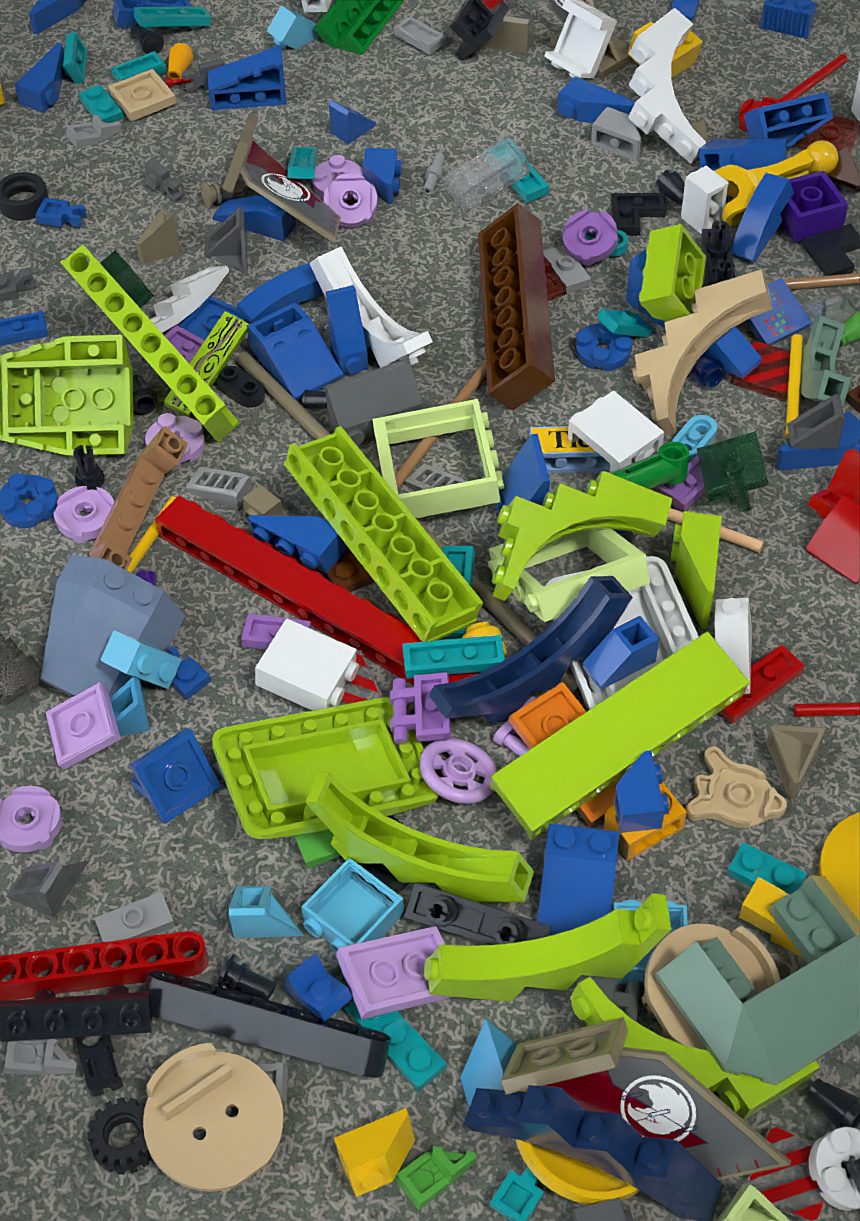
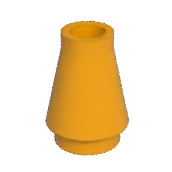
(179, 60)

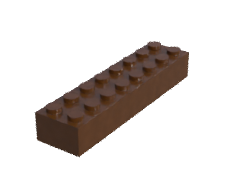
(515, 308)

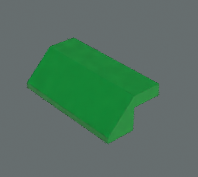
(355, 23)

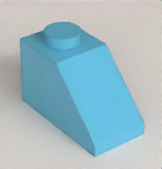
(292, 29)

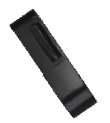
(99, 1066)

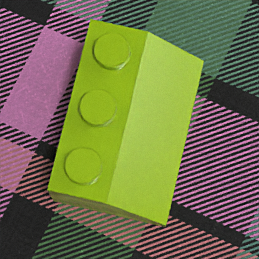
(671, 273)

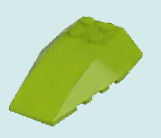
(68, 395)

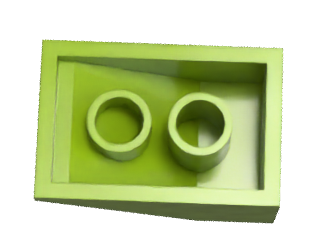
(697, 560)

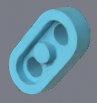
(691, 435)

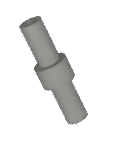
(433, 174)

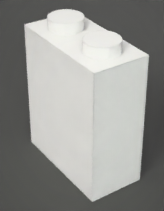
(306, 667)

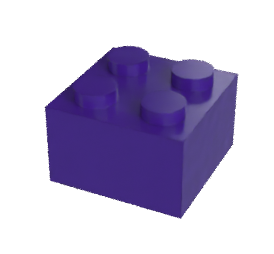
(813, 206)

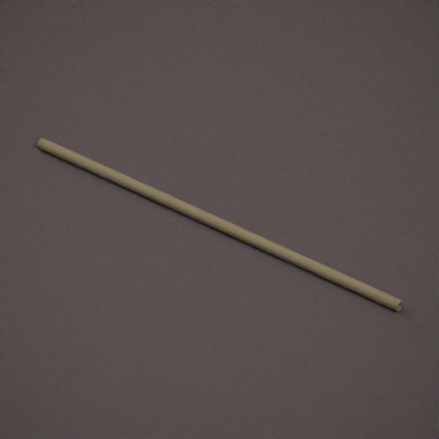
(316, 430)

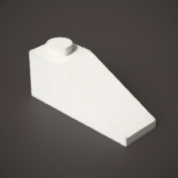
(734, 632)

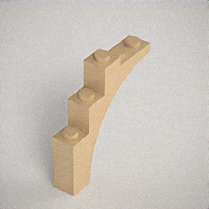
(688, 337)

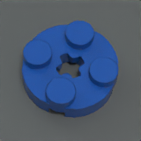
(610, 359)
(27, 486)

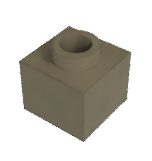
(262, 503)

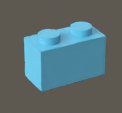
(140, 659)

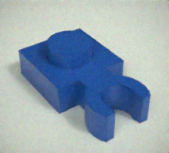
(57, 212)
(189, 676)

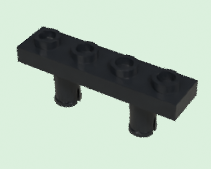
(718, 252)
(471, 918)
(76, 1015)

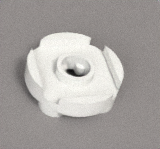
(825, 1167)

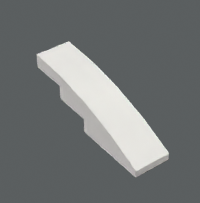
(187, 296)

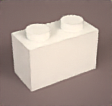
(703, 198)

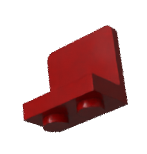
(844, 482)

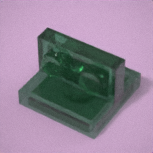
(733, 469)

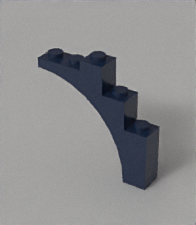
(543, 661)
(603, 1140)

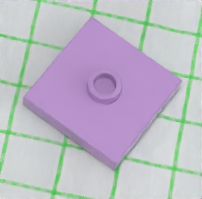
(82, 725)

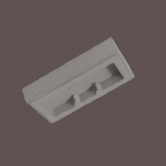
(420, 35)
(567, 269)
(136, 919)

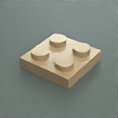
(142, 94)

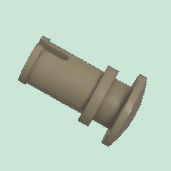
(217, 194)

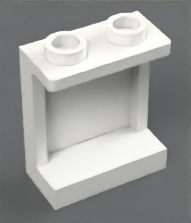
(582, 40)
(616, 431)

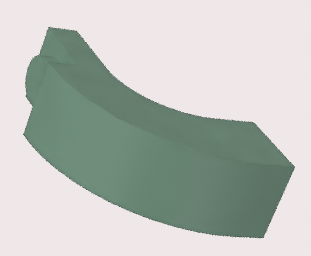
(818, 362)

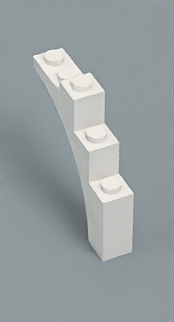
(653, 83)
(386, 338)

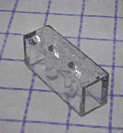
(486, 175)

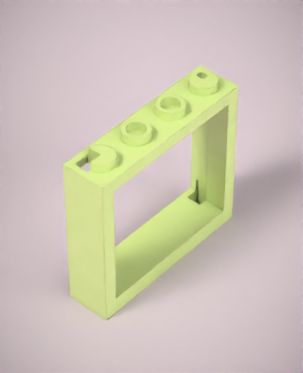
(436, 422)
(550, 601)

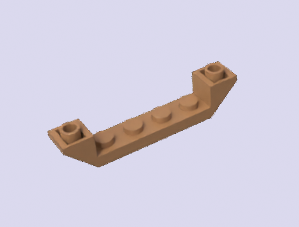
(136, 496)

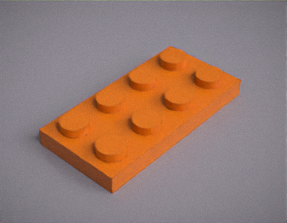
(544, 718)

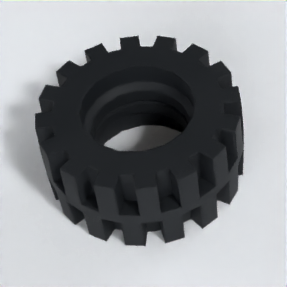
(101, 1128)

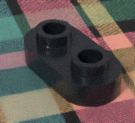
(240, 387)

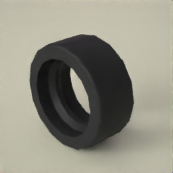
(19, 183)

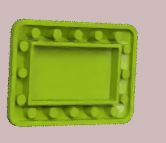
(276, 760)

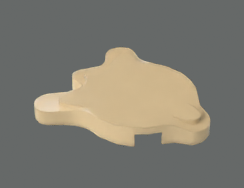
(734, 793)

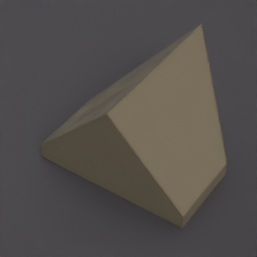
(512, 35)
(159, 239)
(794, 754)

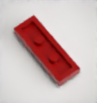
(767, 678)

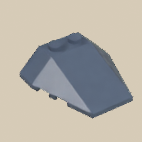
(87, 607)

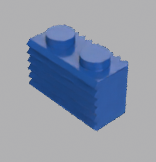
(789, 17)

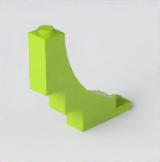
(599, 949)

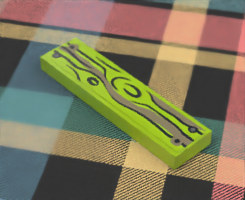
(213, 355)

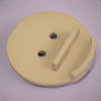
(741, 945)
(193, 1094)

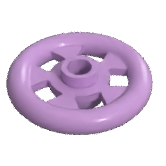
(457, 770)

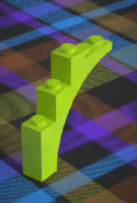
(605, 504)
(413, 855)
(739, 1092)

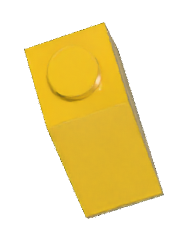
(375, 1151)

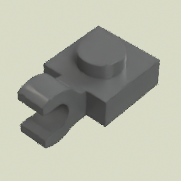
(11, 284)

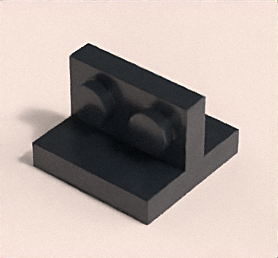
(476, 25)

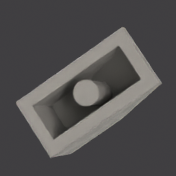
(616, 134)

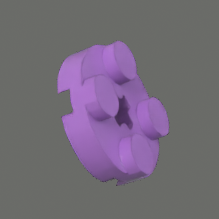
(590, 250)

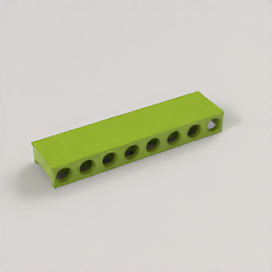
(151, 343)
(384, 536)
(611, 736)

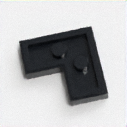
(629, 207)
(830, 247)

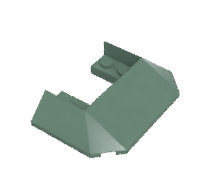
(795, 1018)

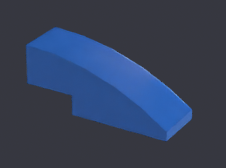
(124, 9)
(761, 217)
(289, 287)

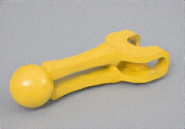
(742, 182)

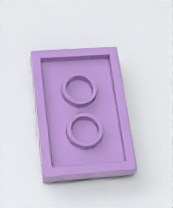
(390, 971)

